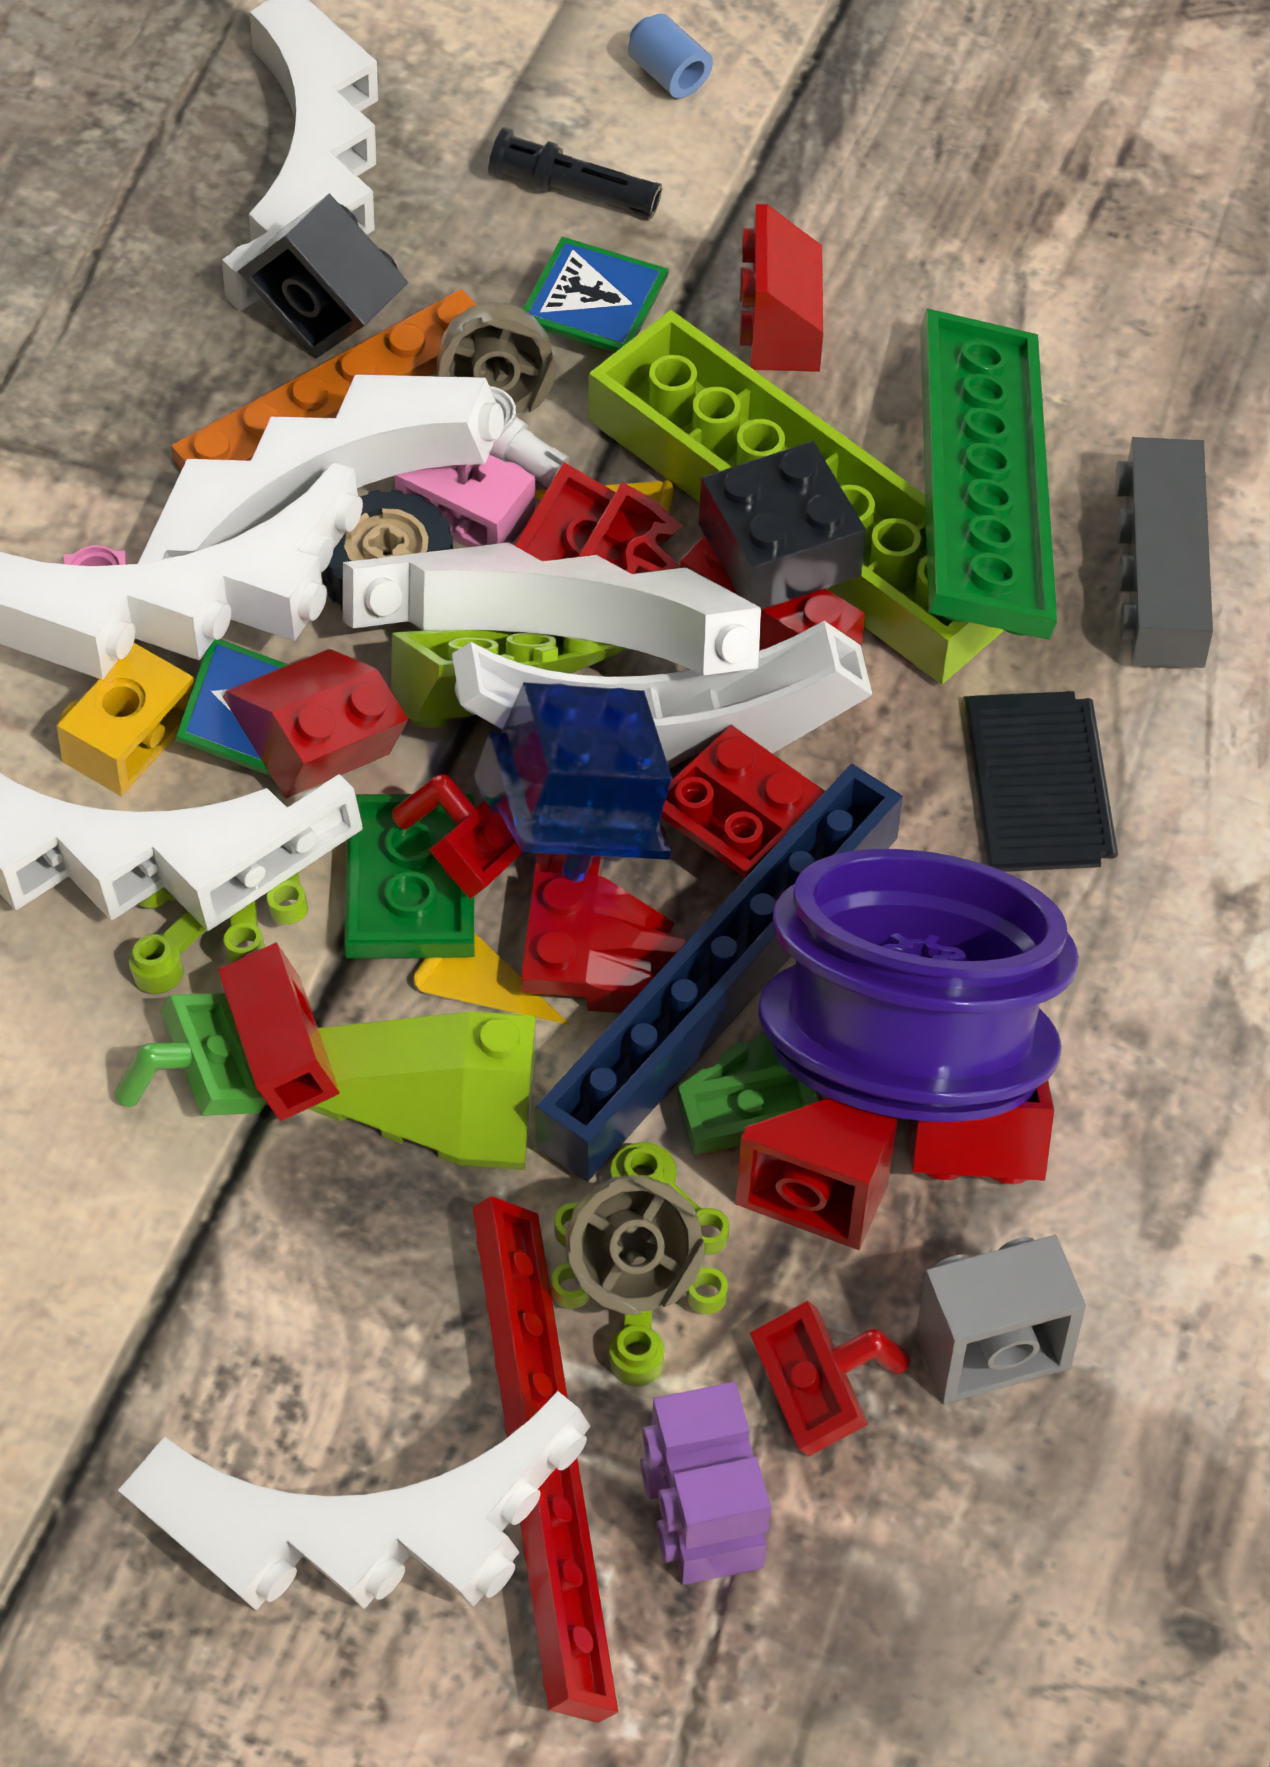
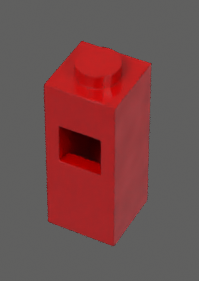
(278, 1031)

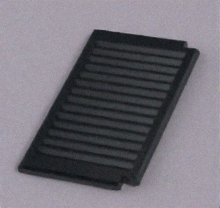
(1040, 781)

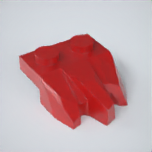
(590, 519)
(593, 942)

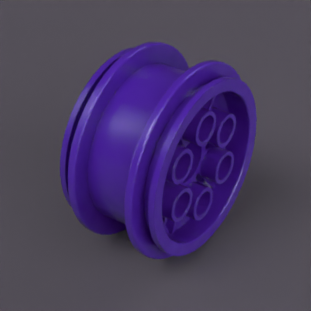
(917, 984)

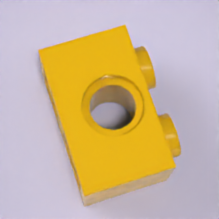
(120, 748)

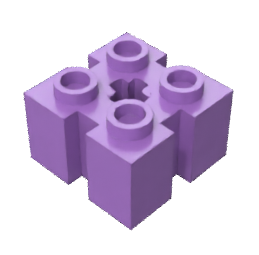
(706, 1484)

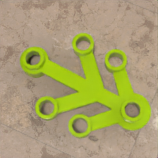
(167, 970)
(645, 1368)

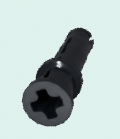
(550, 168)

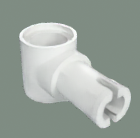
(521, 445)

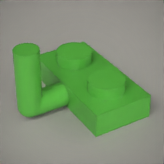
(207, 1050)

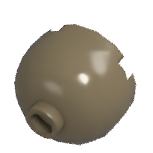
(503, 347)
(634, 1244)

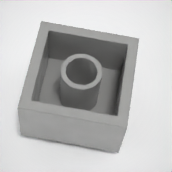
(999, 1317)

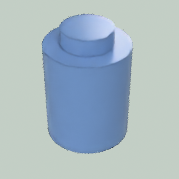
(669, 55)

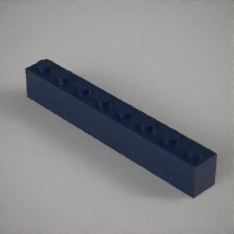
(702, 984)

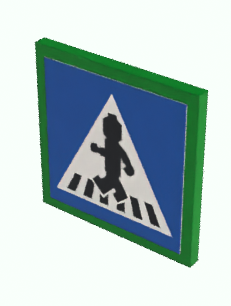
(595, 294)
(207, 717)

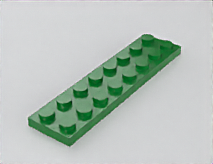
(986, 476)

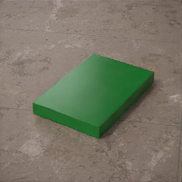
(398, 889)

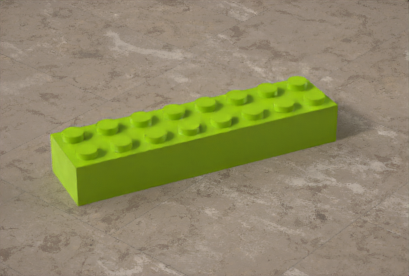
(702, 410)

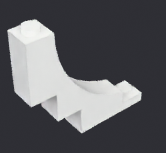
(327, 87)
(380, 431)
(583, 597)
(204, 856)

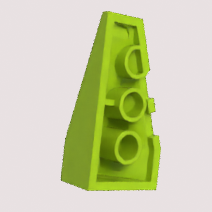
(425, 671)
(439, 1082)

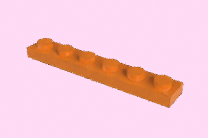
(400, 350)

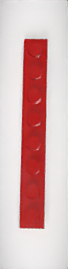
(557, 1530)

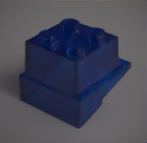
(578, 775)

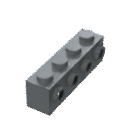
(1167, 552)

